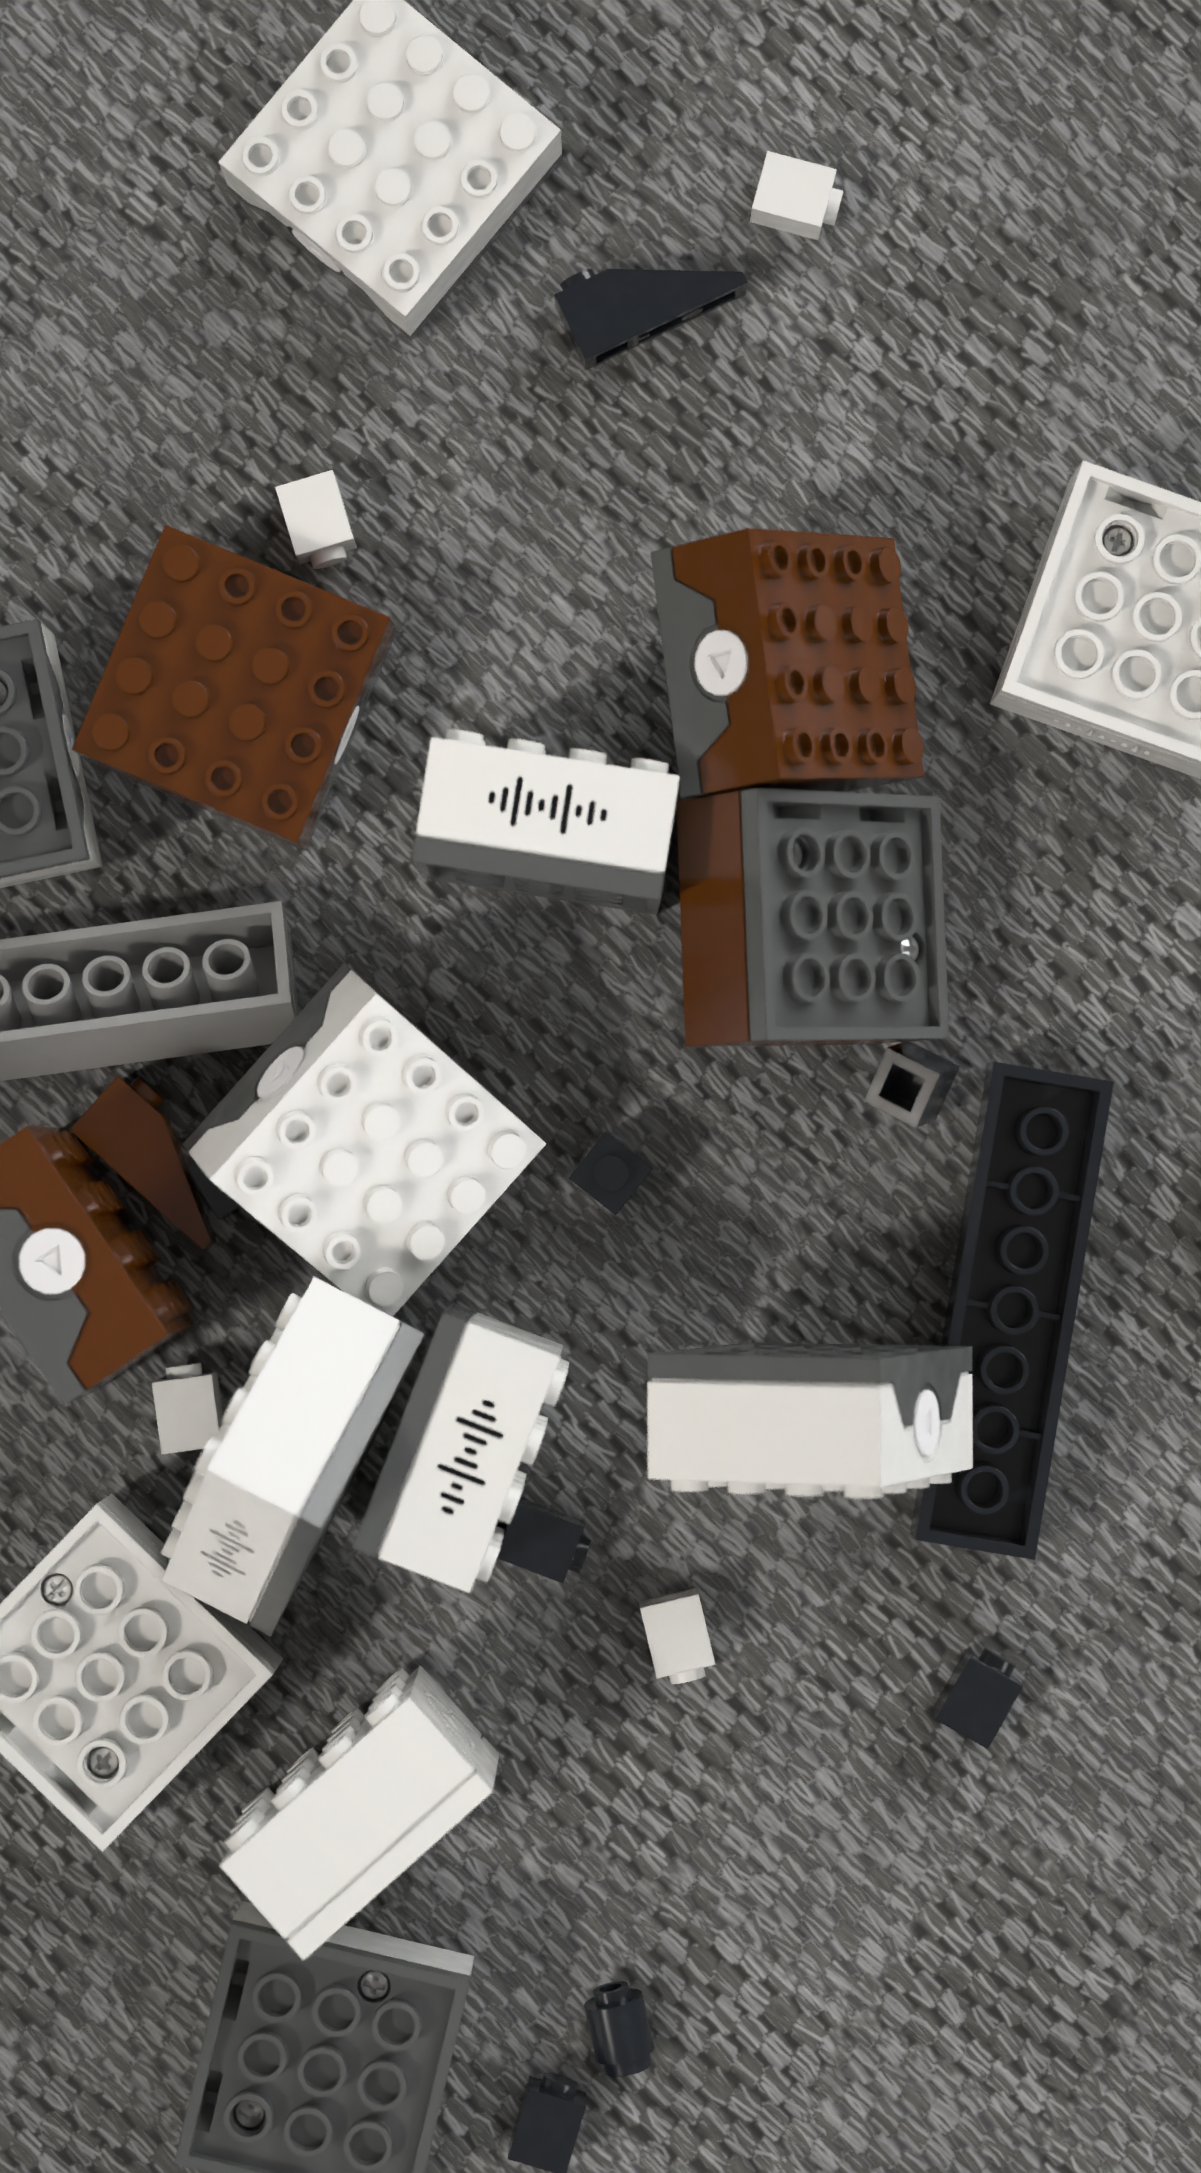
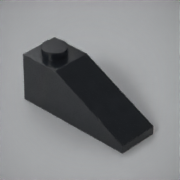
(631, 306)

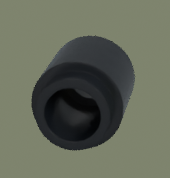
(619, 2029)

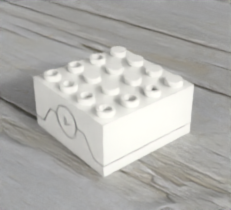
(1115, 622)
(115, 1673)
(359, 1809)

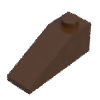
(144, 1150)

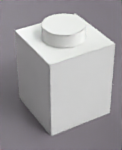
(795, 196)
(316, 519)
(187, 1408)
(677, 1636)

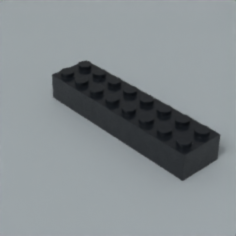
(1017, 1299)

